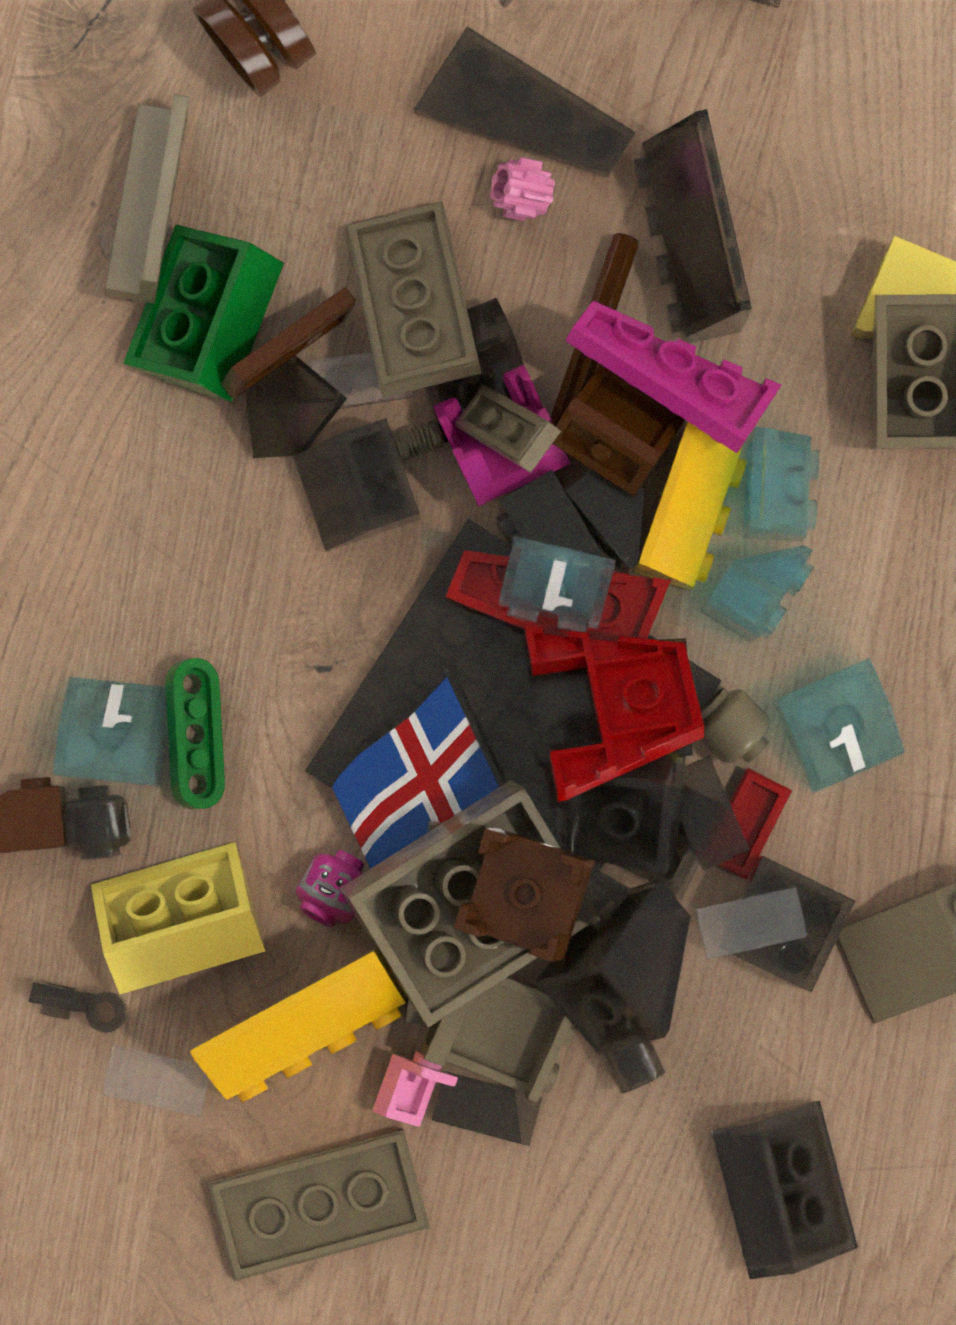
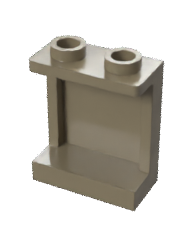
(504, 1035)

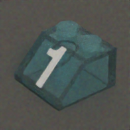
(555, 584)
(840, 725)
(112, 732)

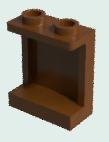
(616, 430)

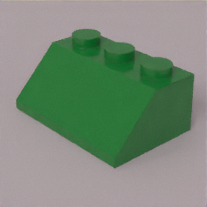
(204, 310)

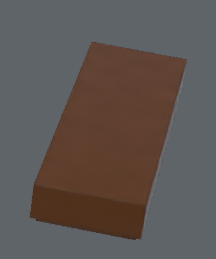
(288, 343)

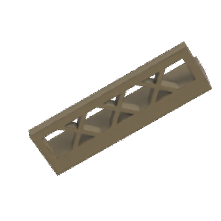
(147, 201)

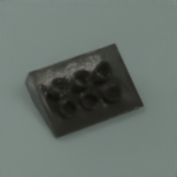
(694, 231)

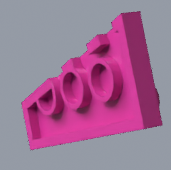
(696, 389)

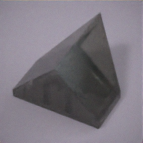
(289, 410)

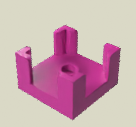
(485, 470)

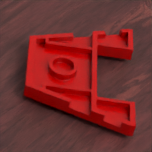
(639, 698)

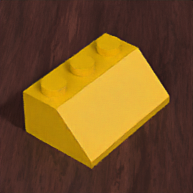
(690, 510)

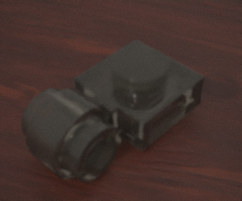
(61, 1000)

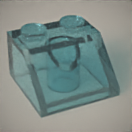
(779, 485)

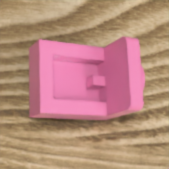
(409, 1088)

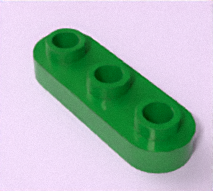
(203, 712)

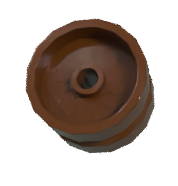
(250, 34)

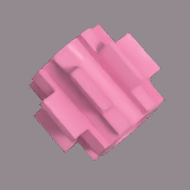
(522, 189)

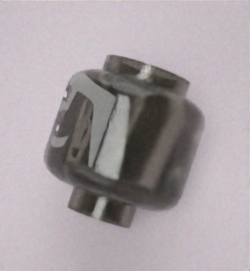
(97, 823)

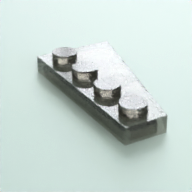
(513, 103)

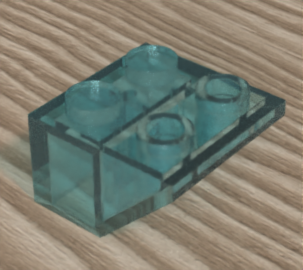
(753, 588)

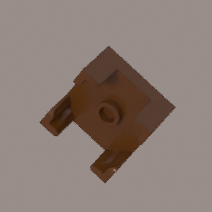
(526, 894)

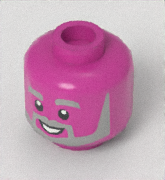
(321, 884)

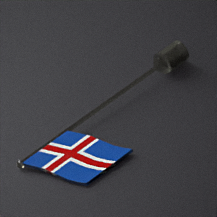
(430, 773)

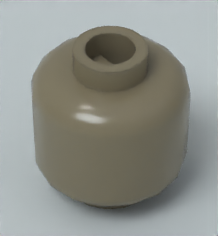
(734, 726)

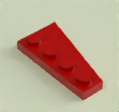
(627, 612)

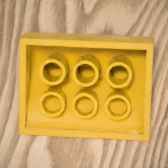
(300, 1026)

